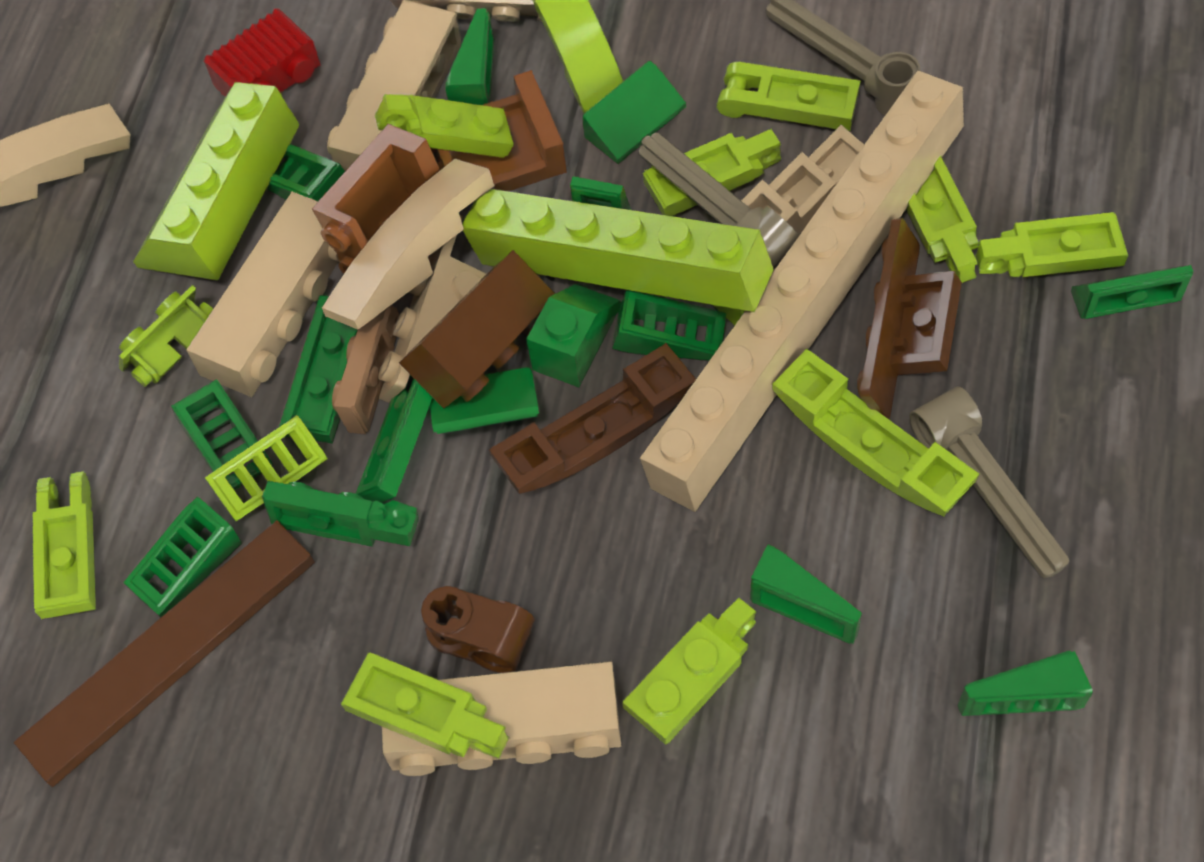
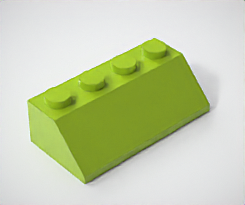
(221, 184)

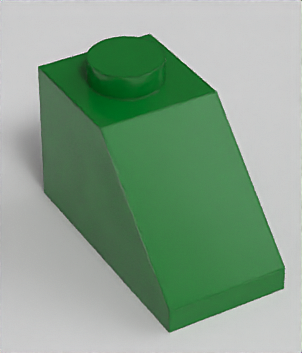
(570, 333)

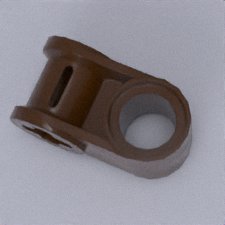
(485, 631)

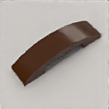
(597, 427)

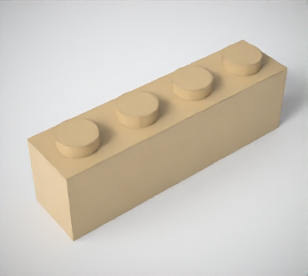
(410, 61)
(266, 300)
(542, 716)

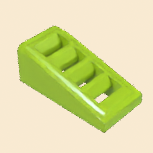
(301, 437)

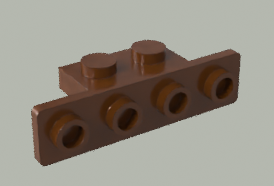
(910, 320)

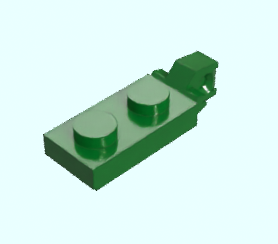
(339, 515)

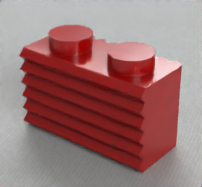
(266, 54)

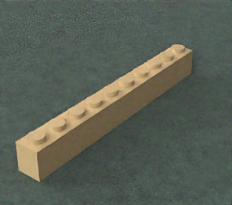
(803, 292)

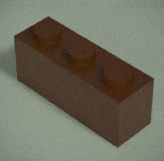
(478, 332)

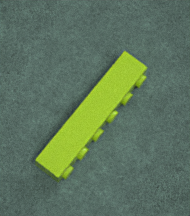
(622, 248)

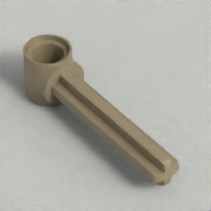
(883, 76)
(715, 198)
(955, 425)

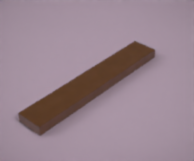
(163, 654)

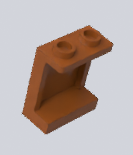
(536, 141)
(373, 190)

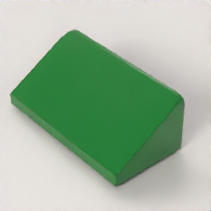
(631, 112)
(1131, 291)
(504, 398)

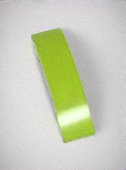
(582, 49)
(870, 440)

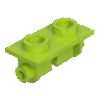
(150, 348)

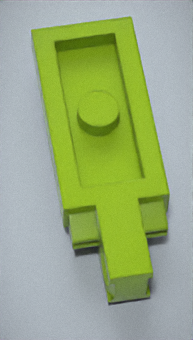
(448, 123)
(726, 159)
(945, 222)
(1054, 246)
(691, 672)
(422, 709)

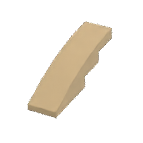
(57, 150)
(807, 180)
(399, 250)

